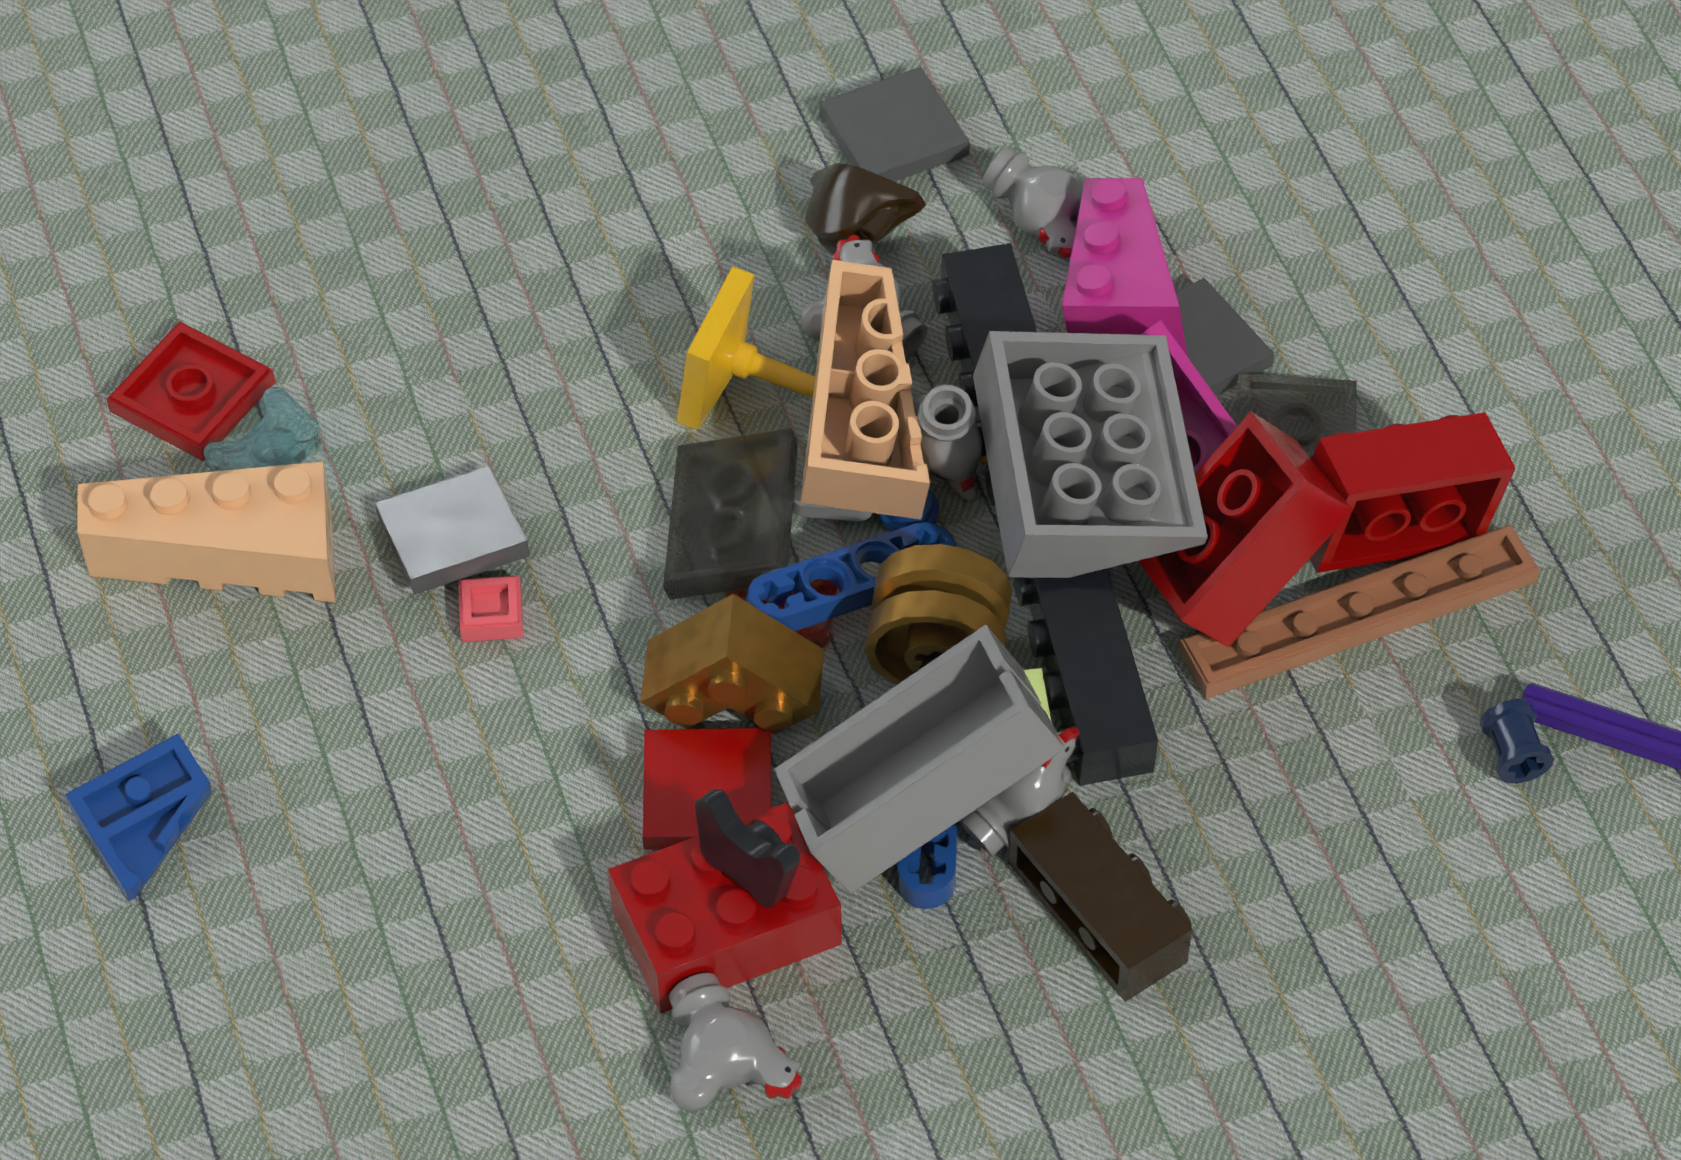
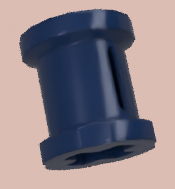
(1516, 741)

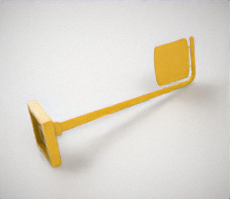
(722, 352)

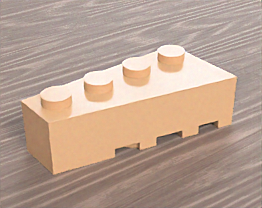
(863, 402)
(214, 529)

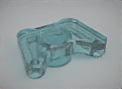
(281, 438)

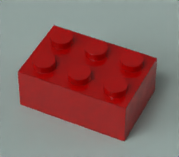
(1412, 488)
(1263, 521)
(698, 920)

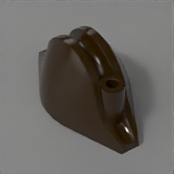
(857, 203)

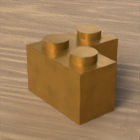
(736, 661)

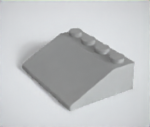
(1085, 451)

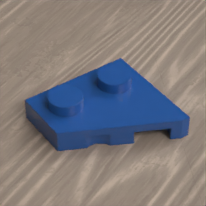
(140, 810)

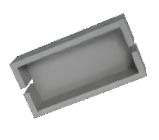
(918, 759)

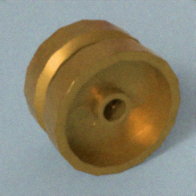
(929, 603)

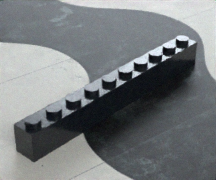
(1076, 617)

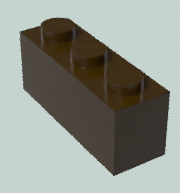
(1100, 895)

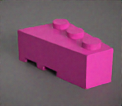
(1118, 265)

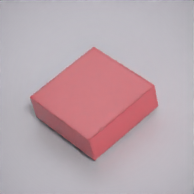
(490, 608)

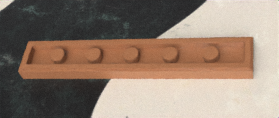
(1362, 610)

